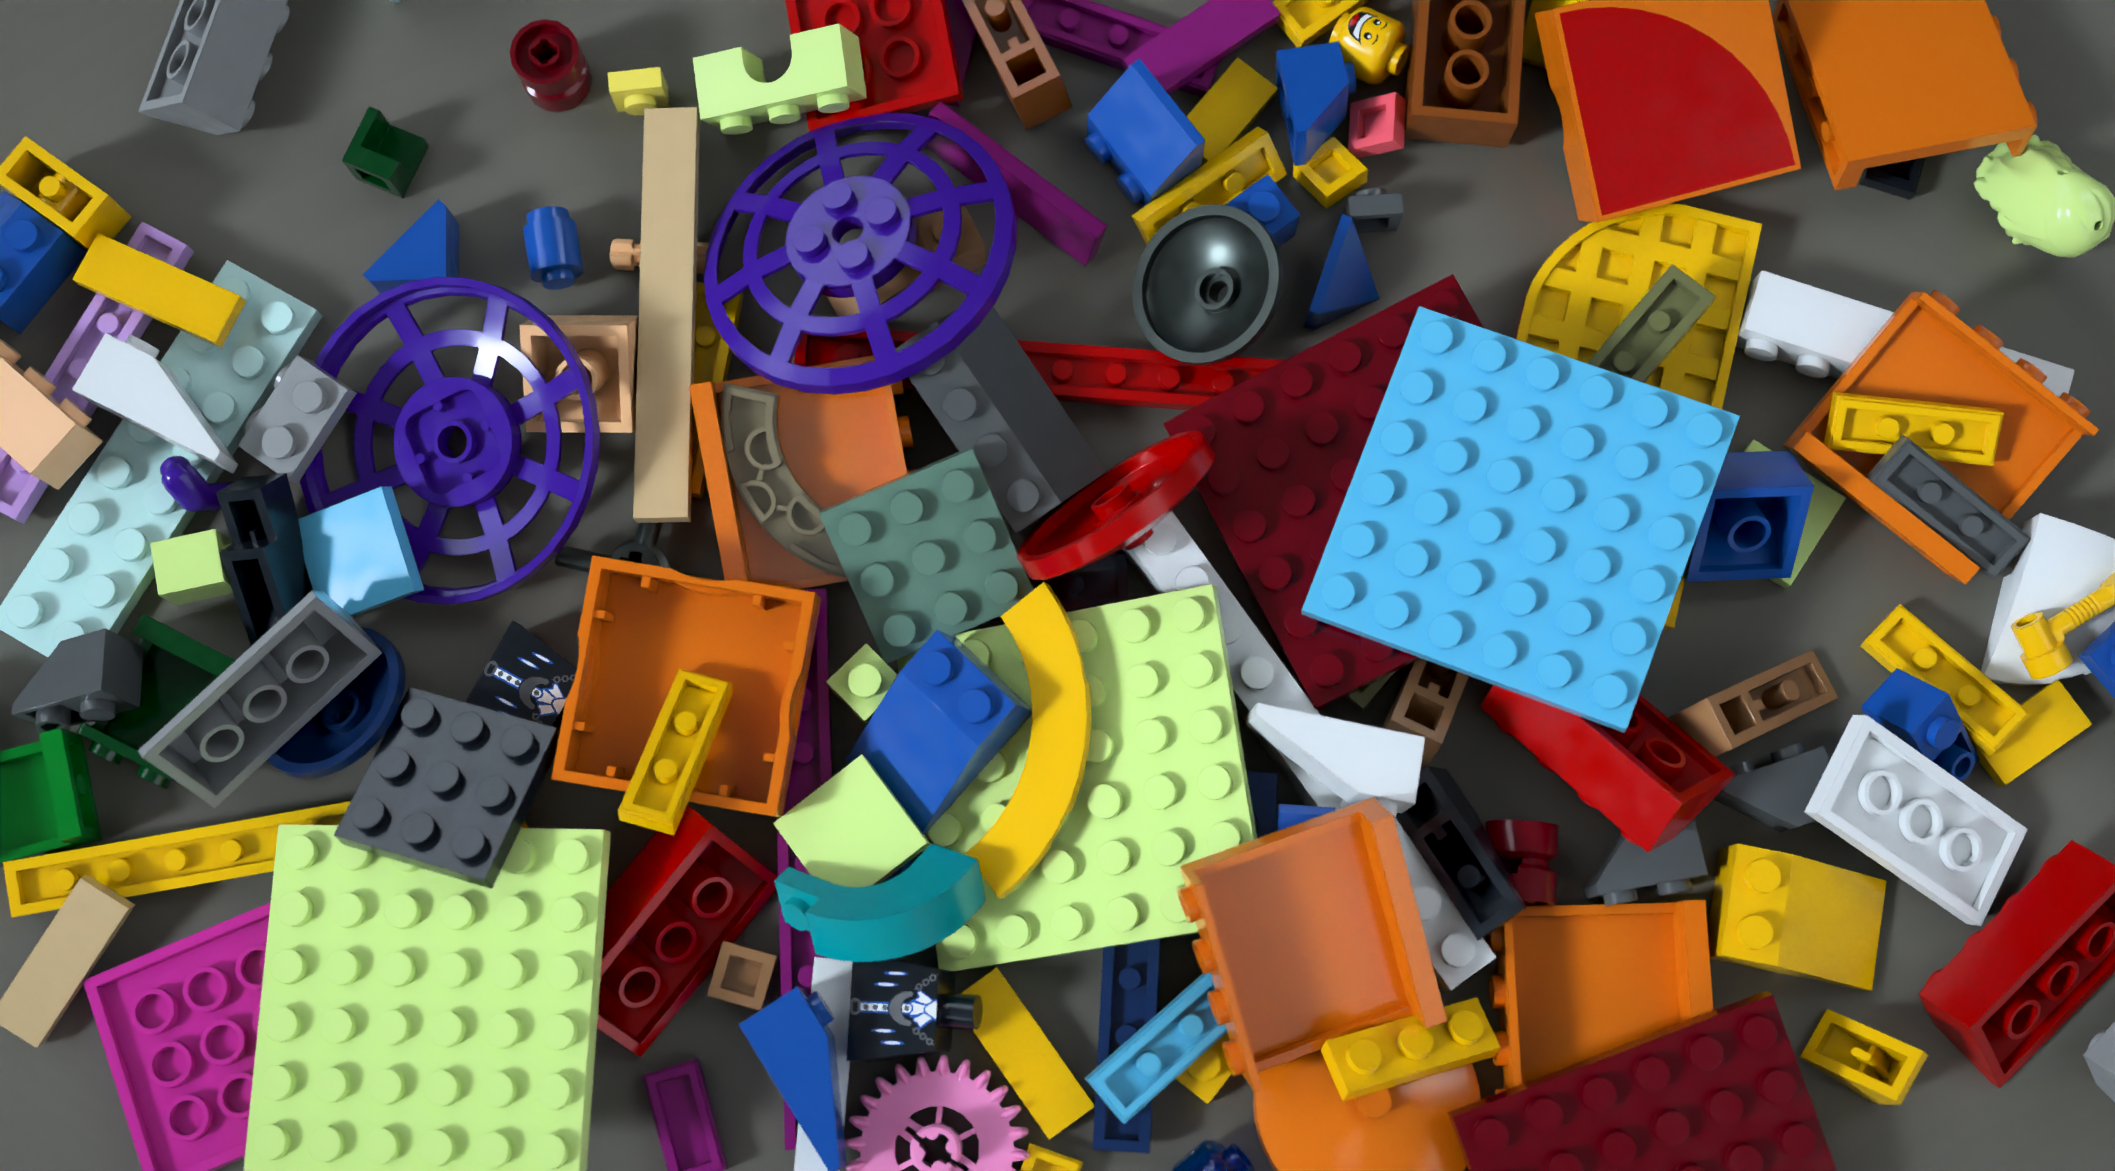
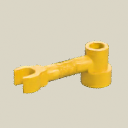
(2044, 639)

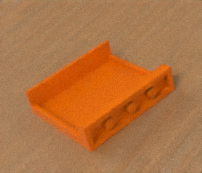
(1901, 80)
(1938, 358)
(832, 449)
(1310, 937)
(1594, 980)

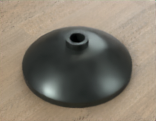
(1188, 267)

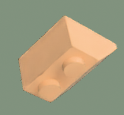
(609, 355)

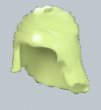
(2046, 199)

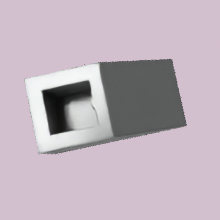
(83, 682)
(1779, 790)
(1632, 868)

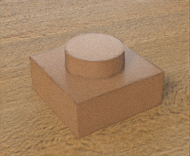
(742, 975)

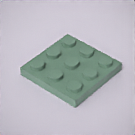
(927, 554)

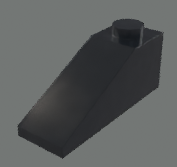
(1460, 853)

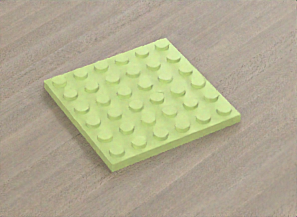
(1155, 791)
(428, 1011)

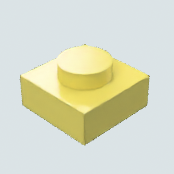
(638, 90)

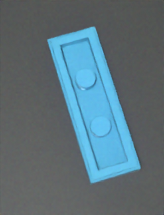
(1158, 1051)

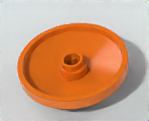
(1394, 1129)

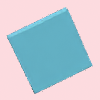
(360, 552)

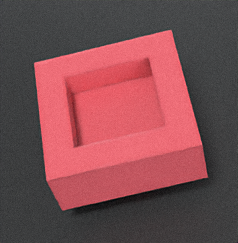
(1377, 125)

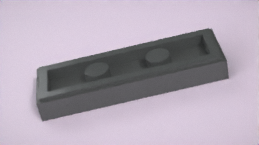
(1948, 506)

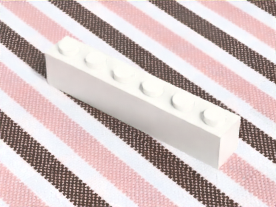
(1828, 330)

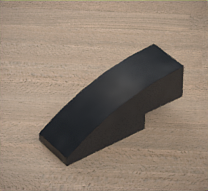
(266, 550)

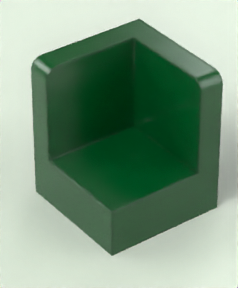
(384, 154)

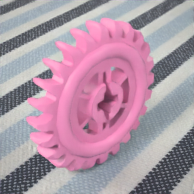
(940, 1089)

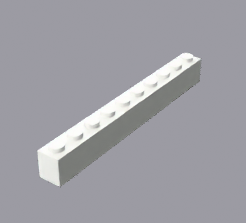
(1174, 563)

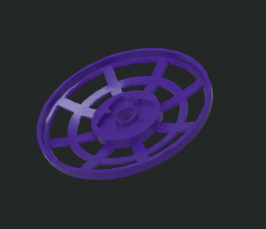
(864, 263)
(483, 415)

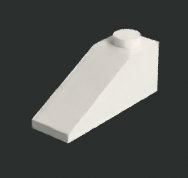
(143, 391)
(1346, 755)

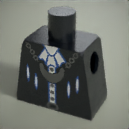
(525, 679)
(905, 1010)

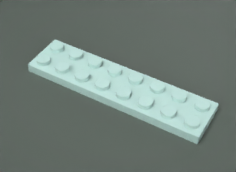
(99, 547)

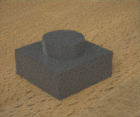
(1375, 210)

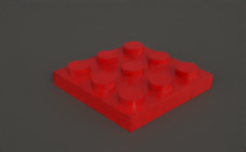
(903, 53)

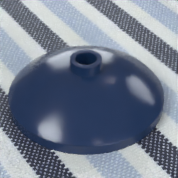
(350, 721)

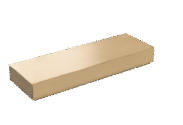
(62, 960)

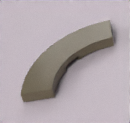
(766, 481)

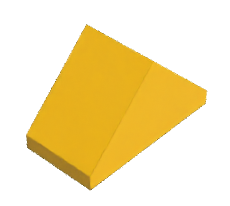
(1863, 1059)

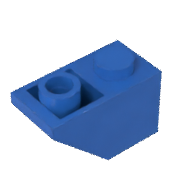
(1923, 720)

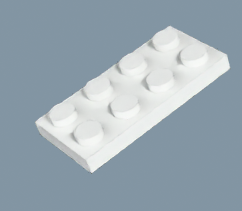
(1916, 820)

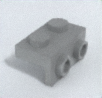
(296, 418)

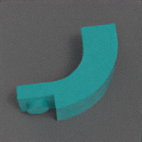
(886, 918)

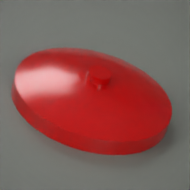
(1117, 507)

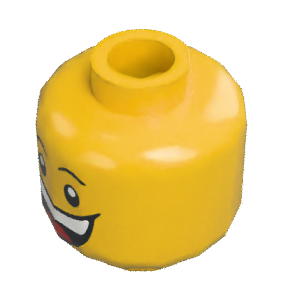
(1372, 44)

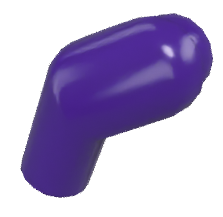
(188, 485)

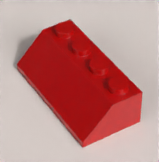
(1640, 779)
(670, 924)
(2029, 965)

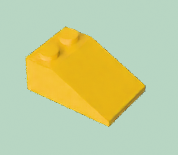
(1795, 916)

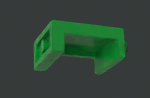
(46, 797)

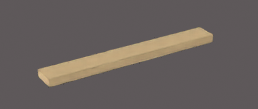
(667, 316)

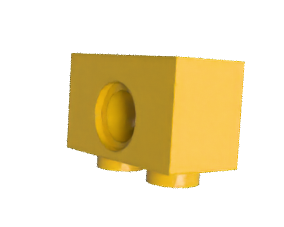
(60, 194)

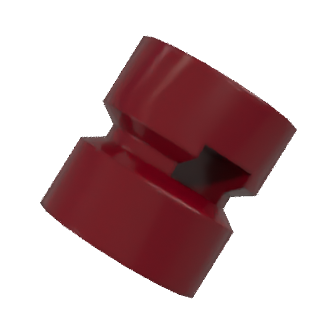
(551, 65)
(1533, 846)

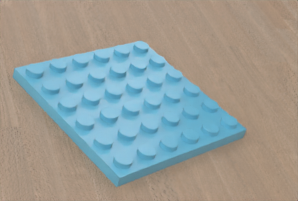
(1521, 517)

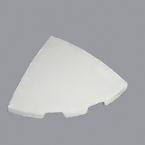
(2048, 576)

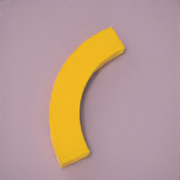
(1056, 745)

